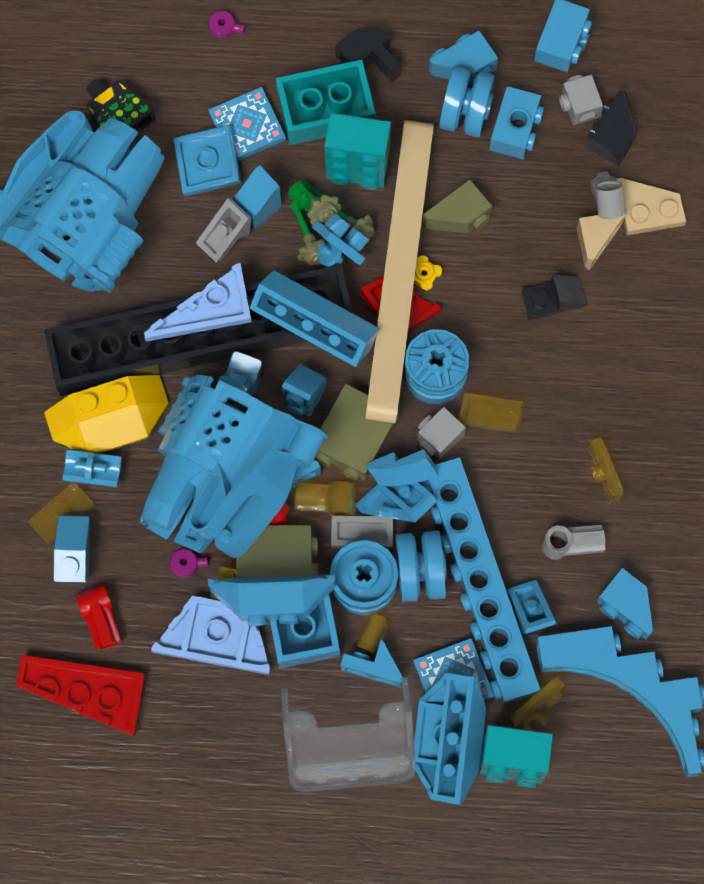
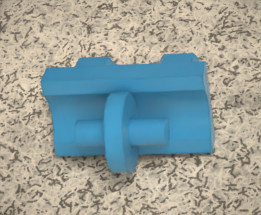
(332, 232)
(92, 468)

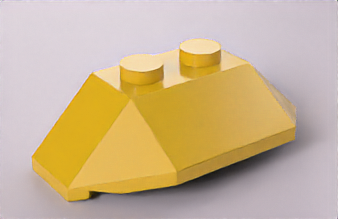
(108, 414)

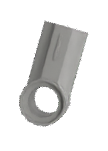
(608, 196)
(576, 541)

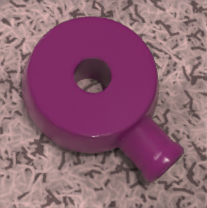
(229, 26)
(192, 563)

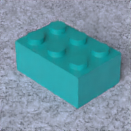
(312, 95)
(357, 151)
(515, 756)

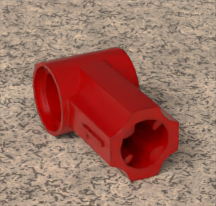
(97, 611)

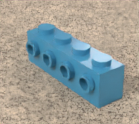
(314, 318)

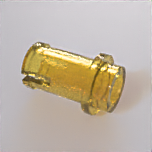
(371, 632)

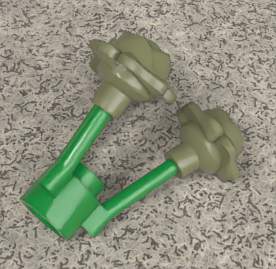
(321, 209)

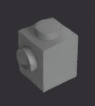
(581, 99)
(439, 433)

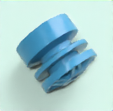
(431, 382)

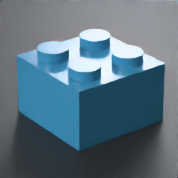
(308, 640)

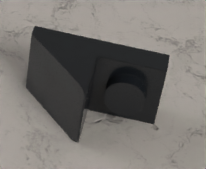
(555, 297)

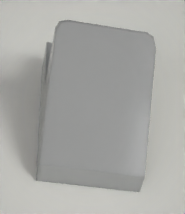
(224, 230)

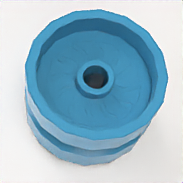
(471, 102)
(364, 559)
(421, 566)

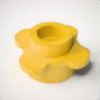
(433, 271)

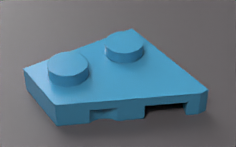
(397, 502)

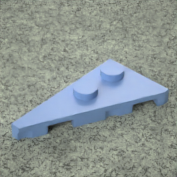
(217, 306)

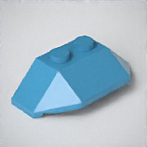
(272, 597)
(450, 737)

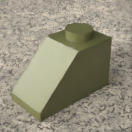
(459, 211)

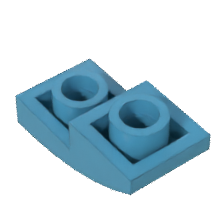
(405, 471)

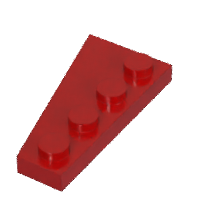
(90, 690)

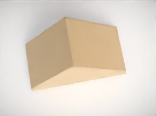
(595, 235)

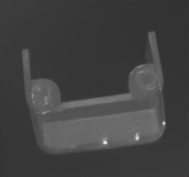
(350, 753)

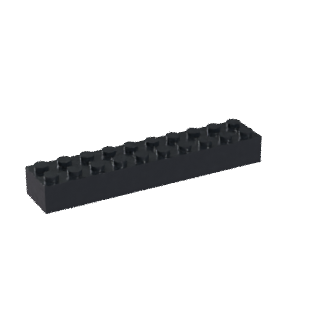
(116, 346)

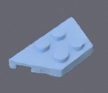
(213, 635)

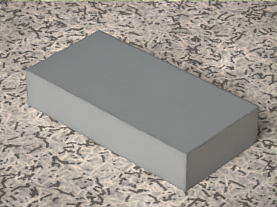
(358, 528)

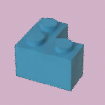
(563, 35)

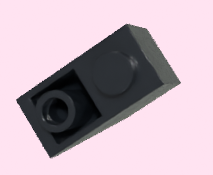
(615, 133)

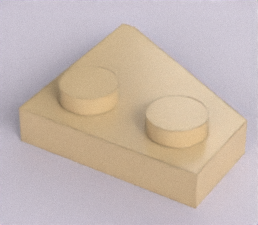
(650, 208)

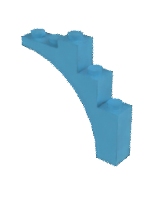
(671, 702)

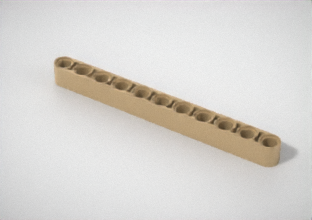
(399, 272)

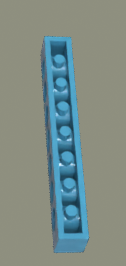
(524, 683)

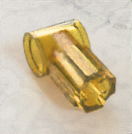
(335, 499)

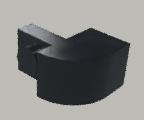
(371, 47)

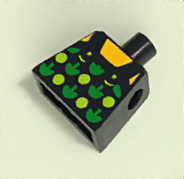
(119, 104)

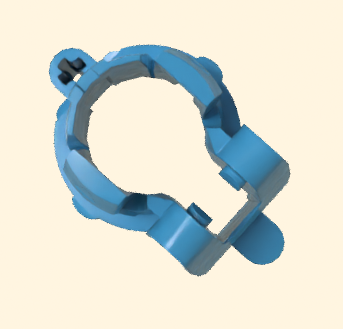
(81, 189)
(229, 470)

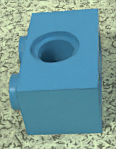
(516, 106)

